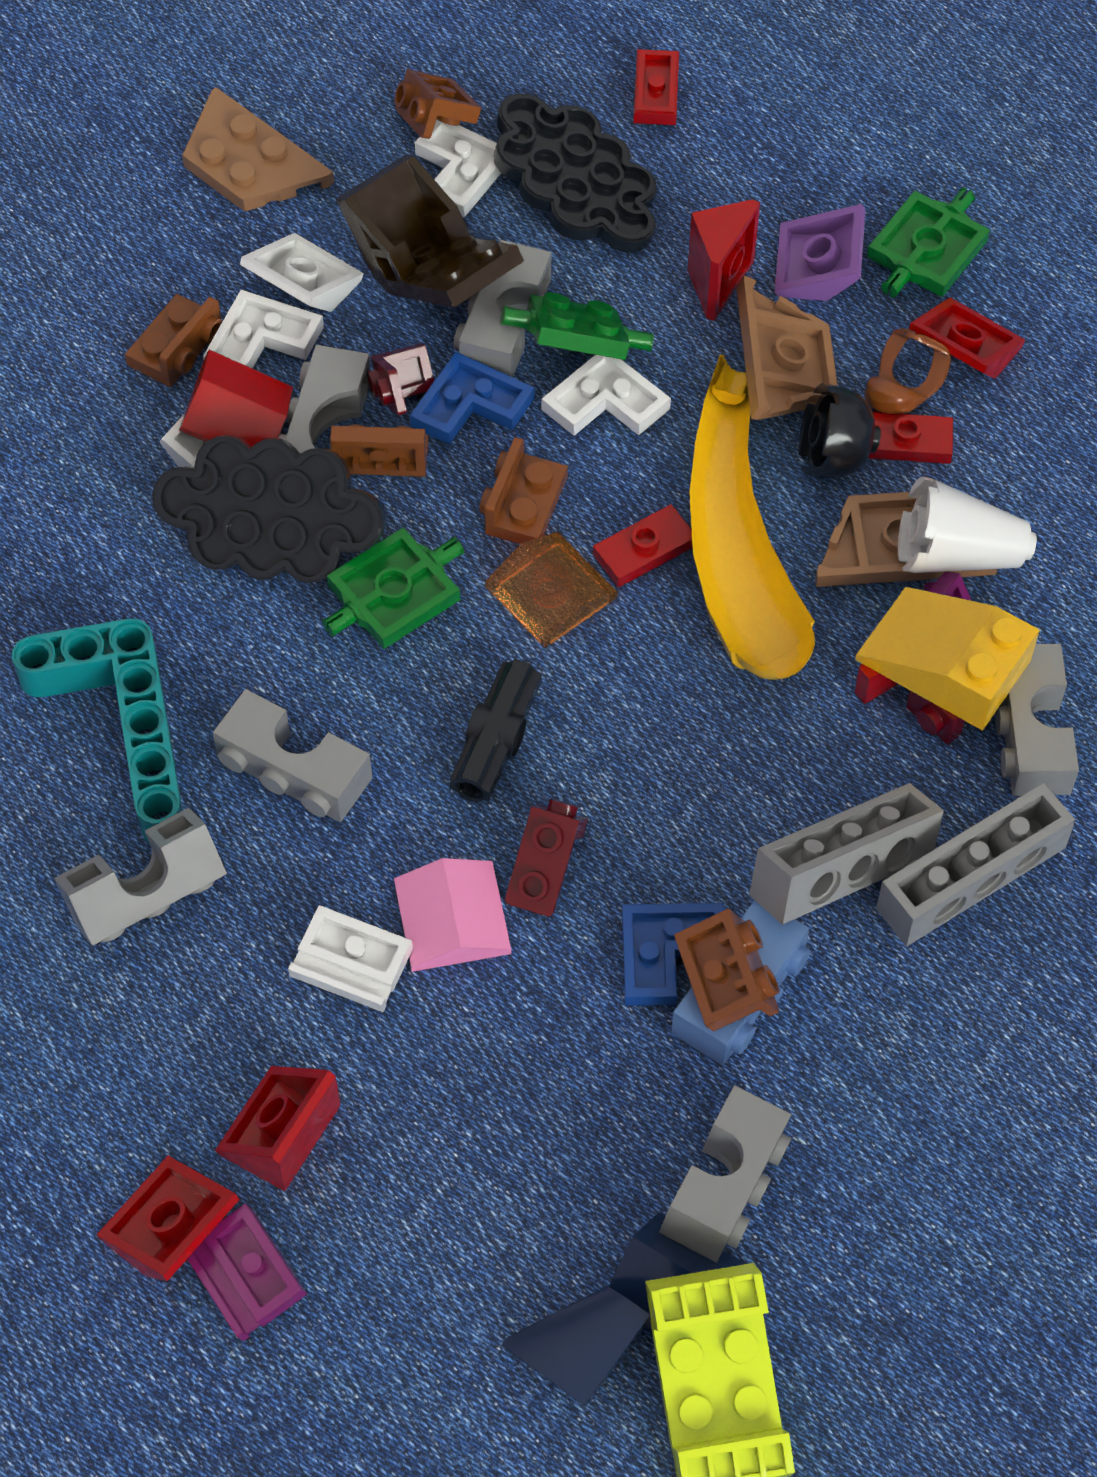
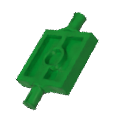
(928, 243)
(577, 326)
(393, 587)

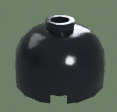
(837, 433)

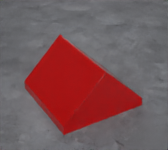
(721, 251)
(281, 1123)

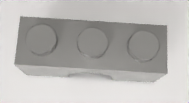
(483, 335)
(1032, 749)
(323, 779)
(180, 865)
(711, 1207)

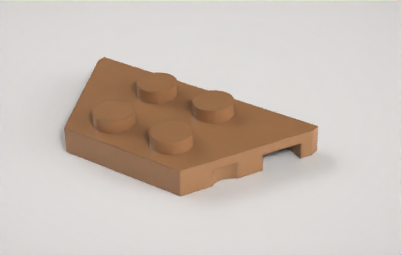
(248, 157)
(783, 353)
(866, 544)

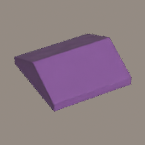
(820, 254)

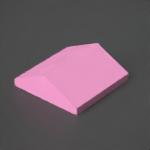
(452, 913)

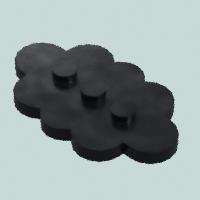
(575, 172)
(268, 508)

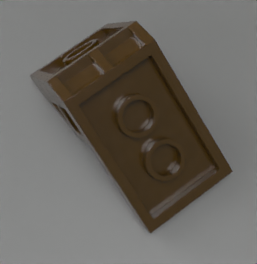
(419, 239)

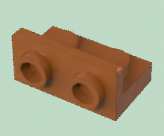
(431, 97)
(175, 339)
(381, 449)
(522, 495)
(727, 969)

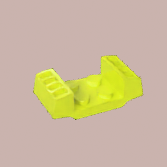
(718, 1374)

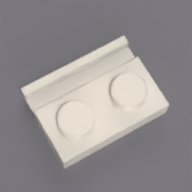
(350, 958)

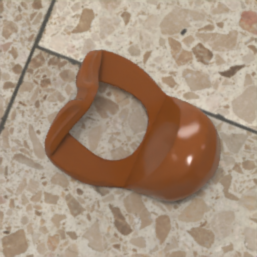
(890, 396)

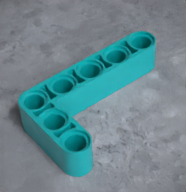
(138, 710)

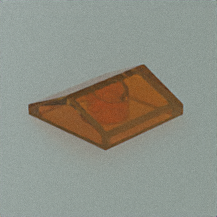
(549, 587)

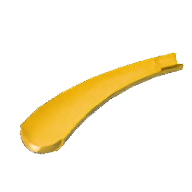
(738, 569)

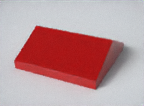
(969, 336)
(235, 402)
(167, 1219)

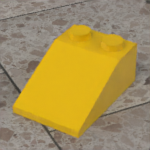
(951, 652)

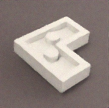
(465, 160)
(262, 323)
(601, 386)

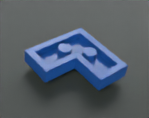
(466, 389)
(652, 948)

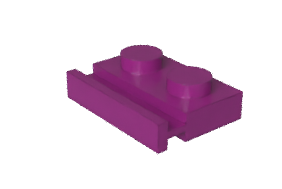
(245, 1272)

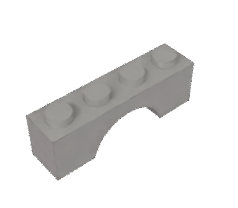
(331, 392)

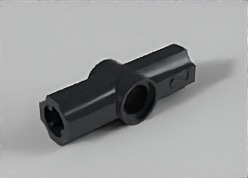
(495, 731)

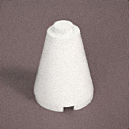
(960, 532)

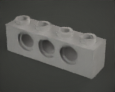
(844, 853)
(974, 864)

